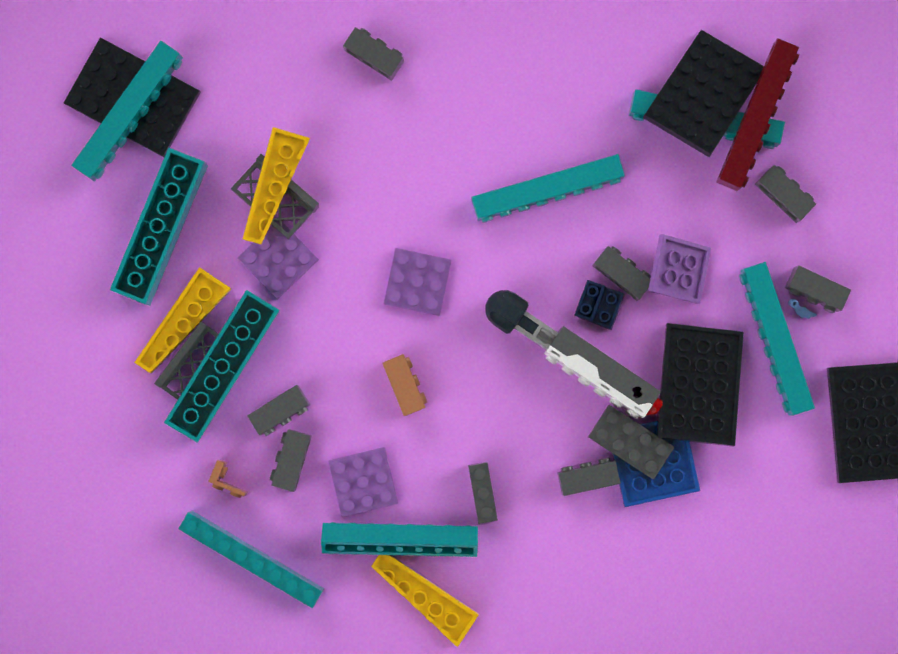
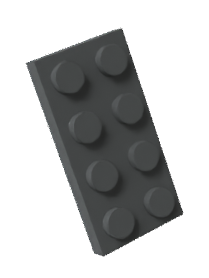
(631, 442)

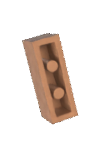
(404, 384)

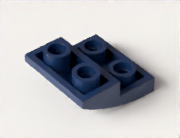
(599, 304)

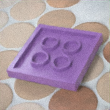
(278, 260)
(679, 269)
(417, 282)
(363, 482)

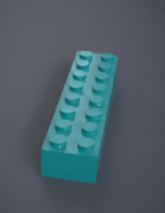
(159, 226)
(221, 366)

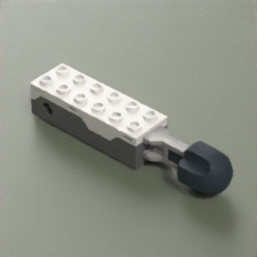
(576, 356)

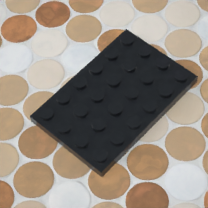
(105, 80)
(704, 93)
(700, 384)
(864, 421)

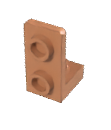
(219, 472)

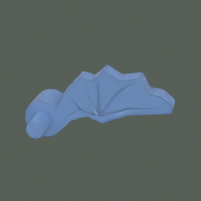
(802, 311)

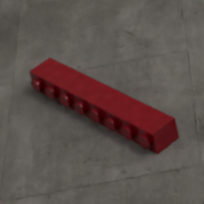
(757, 115)

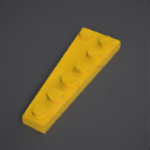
(278, 168)
(189, 310)
(435, 604)

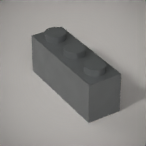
(373, 53)
(786, 193)
(623, 272)
(817, 289)
(279, 411)
(290, 460)
(588, 477)
(482, 492)

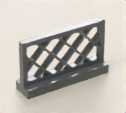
(293, 190)
(180, 358)

